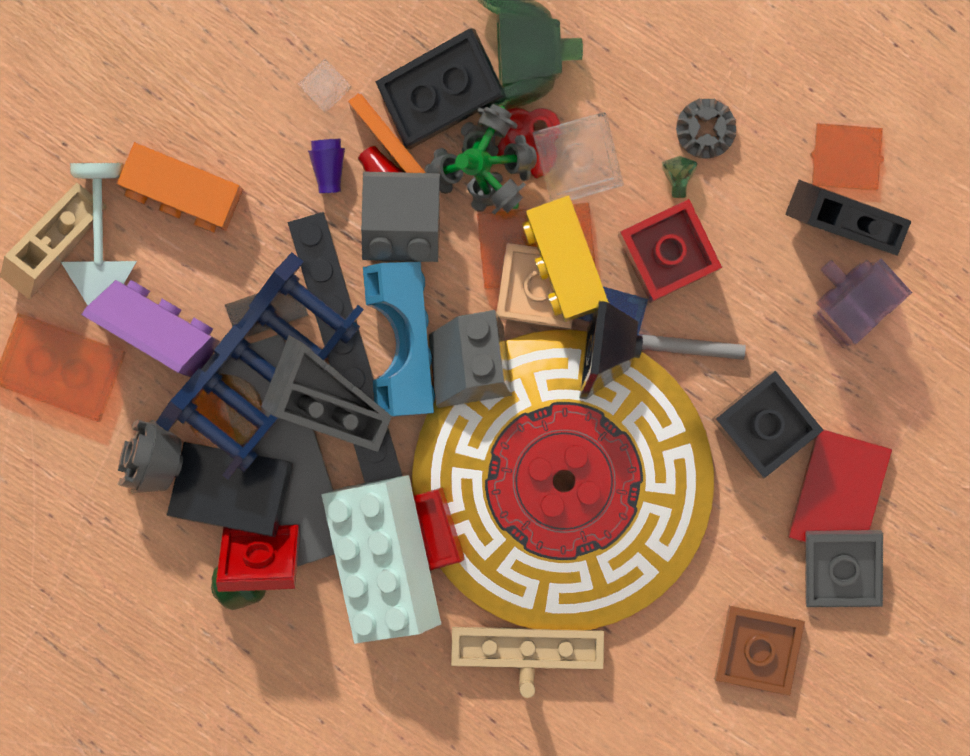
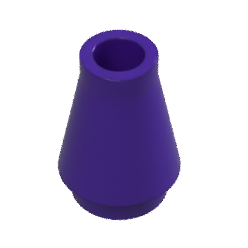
(327, 163)

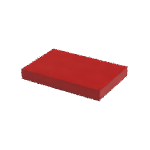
(839, 485)

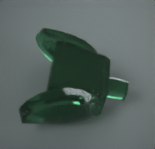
(529, 50)

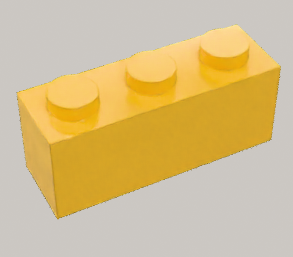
(564, 258)

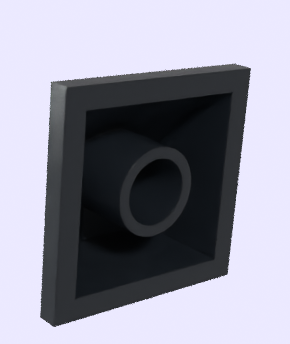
(609, 348)

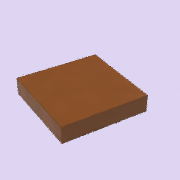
(759, 650)

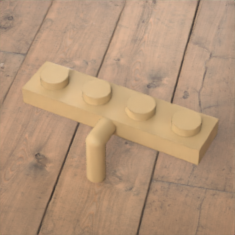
(527, 650)

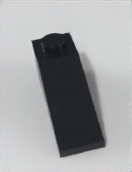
(847, 217)

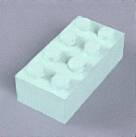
(381, 559)

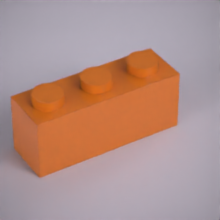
(179, 188)

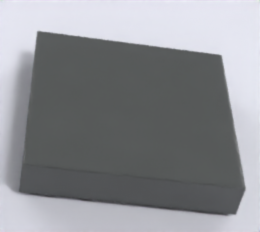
(844, 568)

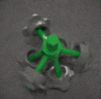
(477, 159)

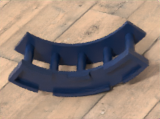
(236, 346)

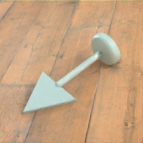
(95, 276)

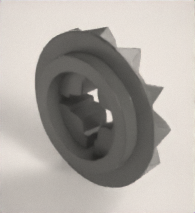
(688, 128)

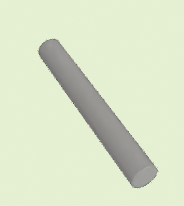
(693, 347)

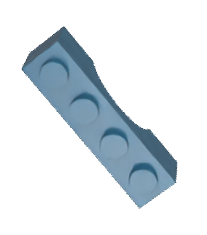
(398, 294)

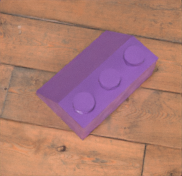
(153, 327)

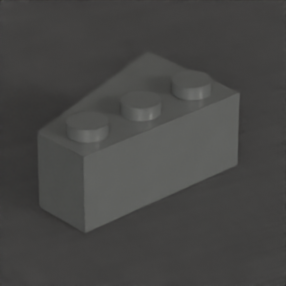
(321, 399)

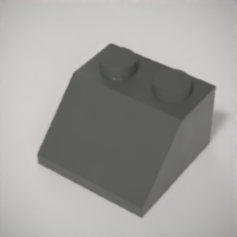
(400, 216)
(470, 359)

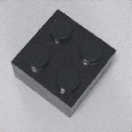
(767, 424)

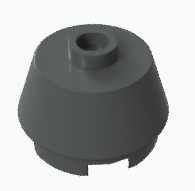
(150, 458)

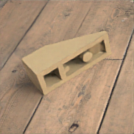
(49, 242)

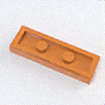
(384, 135)

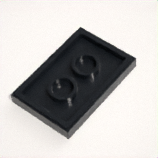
(440, 88)
(245, 502)

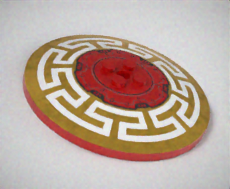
(607, 541)

